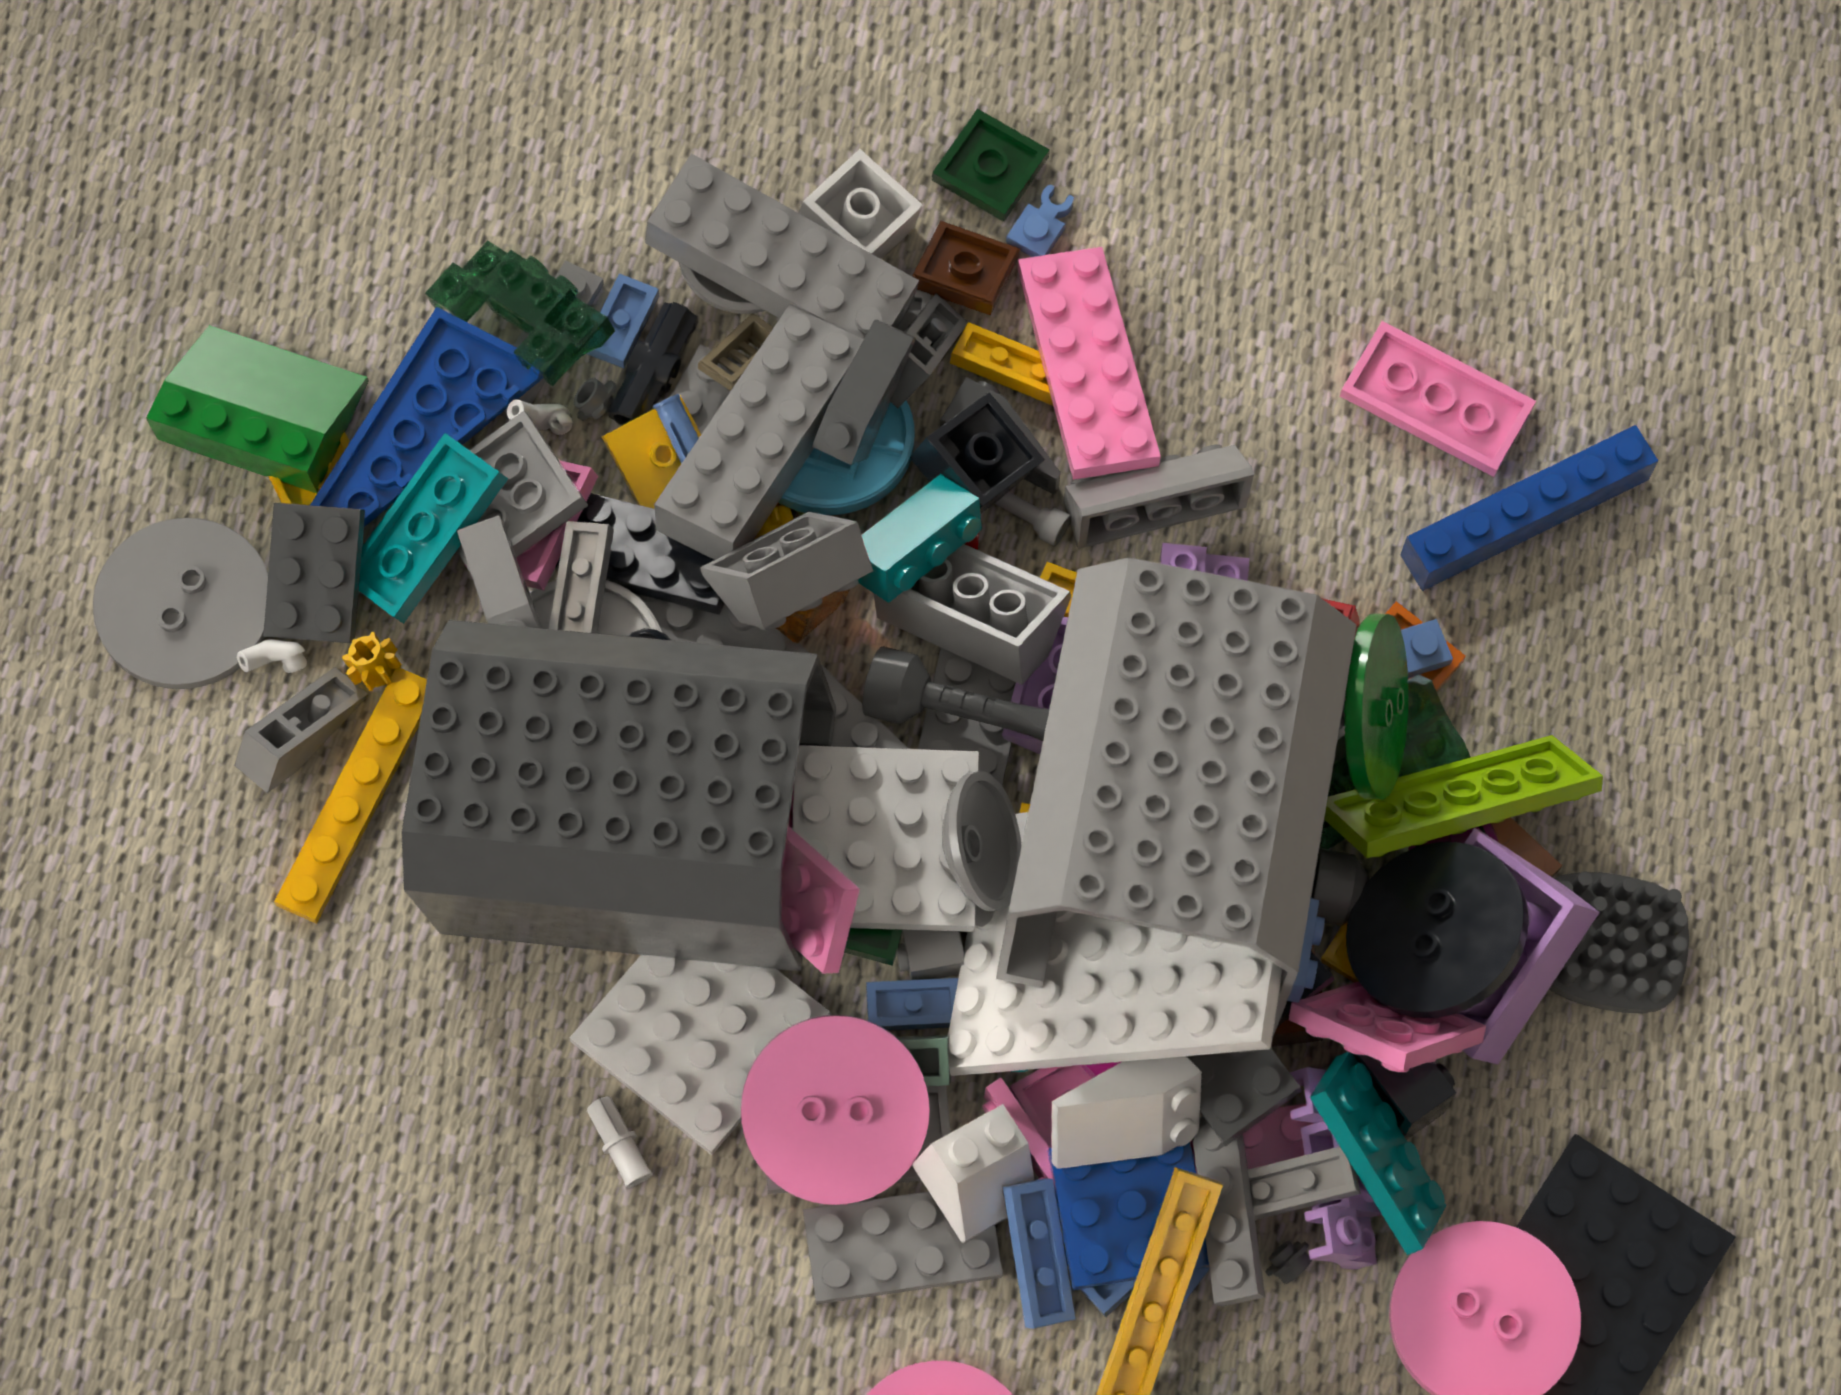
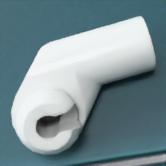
(543, 415)
(273, 650)

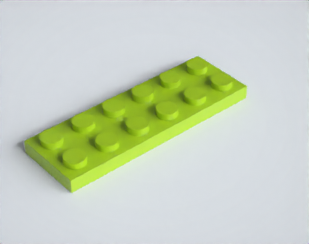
(1463, 796)

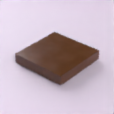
(966, 267)

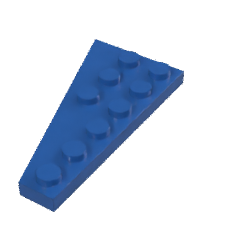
(447, 384)

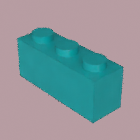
(919, 536)

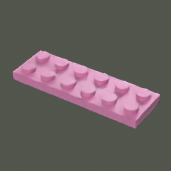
(1088, 363)

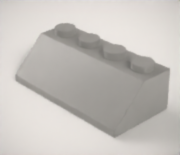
(1158, 497)
(982, 612)

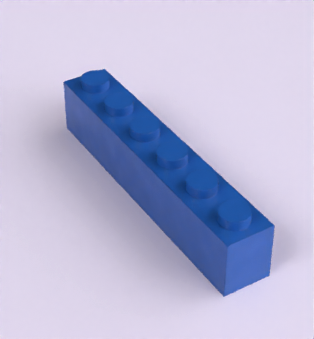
(1528, 507)

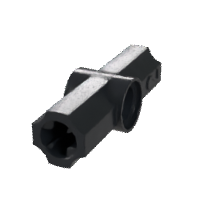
(654, 363)

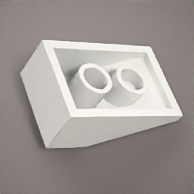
(1127, 1113)

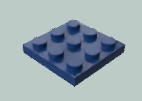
(1111, 1214)

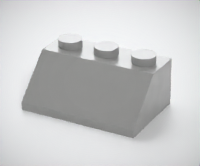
(789, 569)

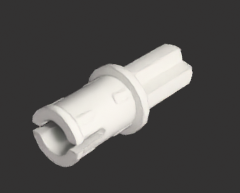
(619, 1142)

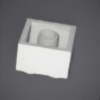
(971, 1168)

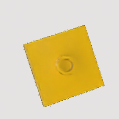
(645, 455)

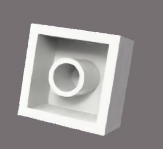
(863, 206)

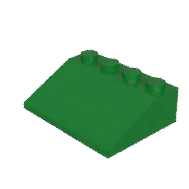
(257, 407)

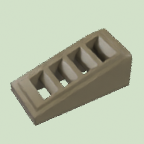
(751, 330)

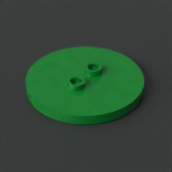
(1376, 706)

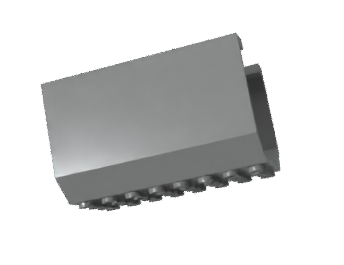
(1183, 763)

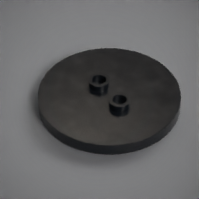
(1437, 930)

